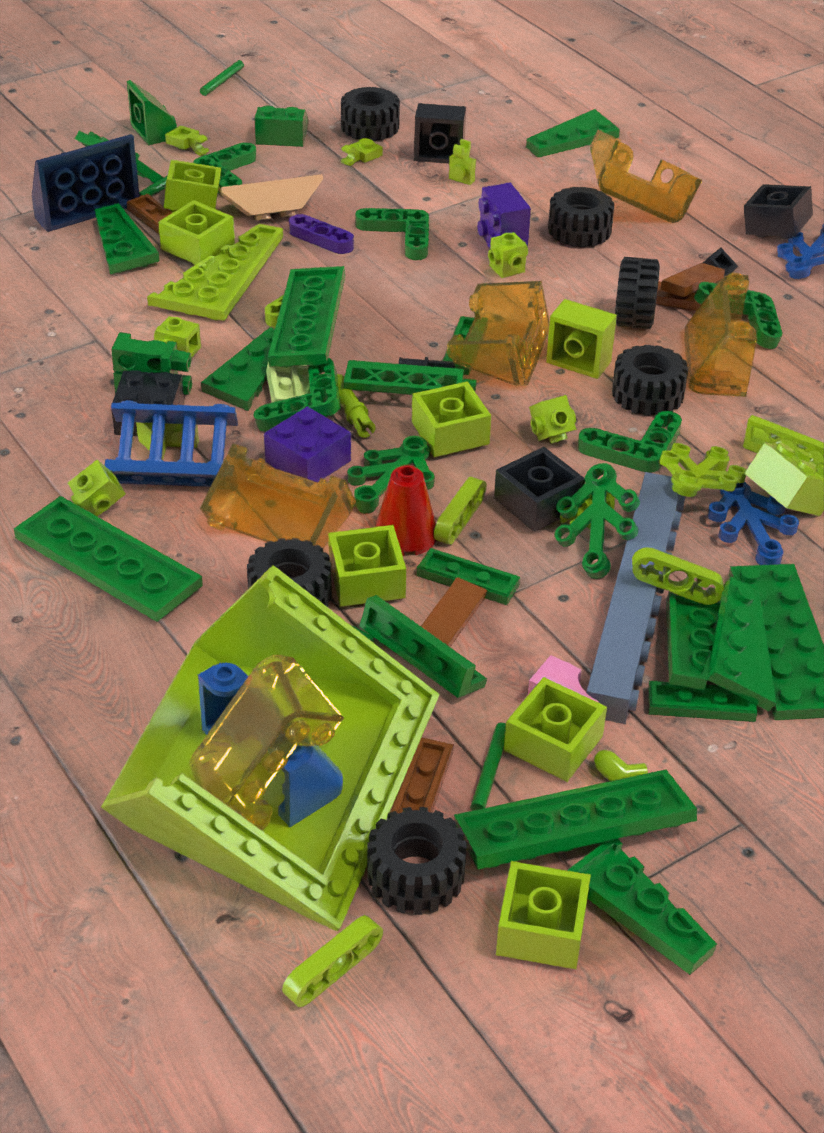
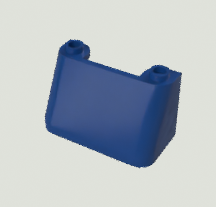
(309, 774)

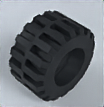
(370, 113)
(581, 216)
(637, 292)
(649, 379)
(299, 561)
(411, 884)

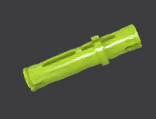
(355, 411)

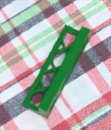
(398, 377)
(420, 648)

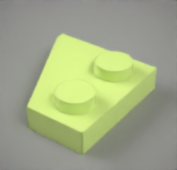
(287, 382)

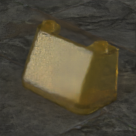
(506, 331)
(719, 343)
(274, 503)

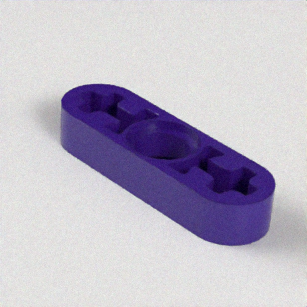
(321, 234)

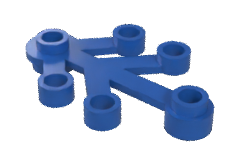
(800, 266)
(769, 550)

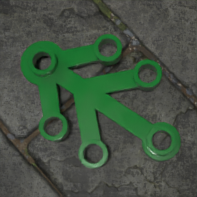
(412, 450)
(596, 515)

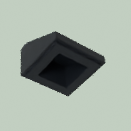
(721, 260)

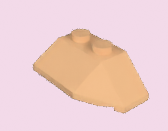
(272, 197)

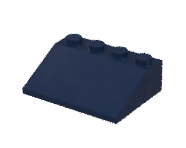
(82, 180)

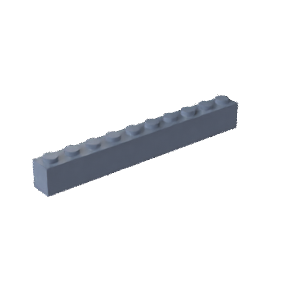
(634, 602)

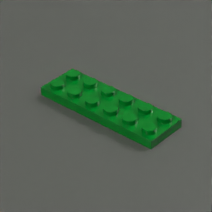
(307, 317)
(109, 558)
(792, 640)
(574, 818)

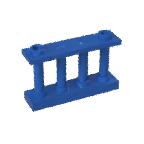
(155, 470)

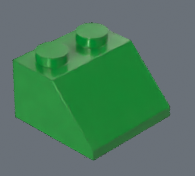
(148, 115)
(281, 126)

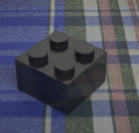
(438, 131)
(778, 210)
(148, 389)
(534, 486)

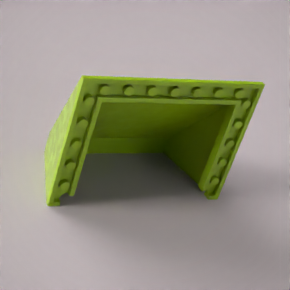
(323, 856)

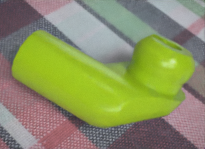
(615, 768)

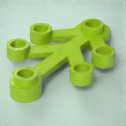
(708, 474)

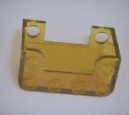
(661, 199)
(259, 732)

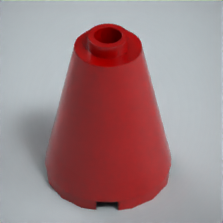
(408, 510)

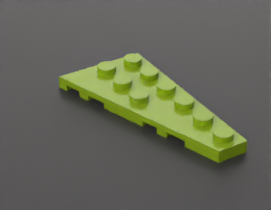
(220, 281)

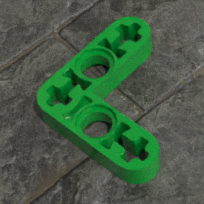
(228, 160)
(411, 221)
(760, 313)
(322, 388)
(639, 455)

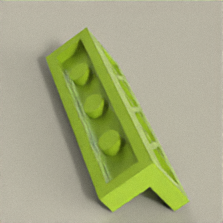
(762, 431)

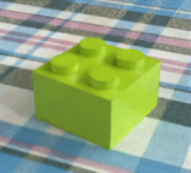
(191, 182)
(196, 232)
(581, 338)
(451, 418)
(789, 477)
(367, 565)
(555, 729)
(543, 915)

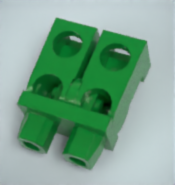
(149, 357)

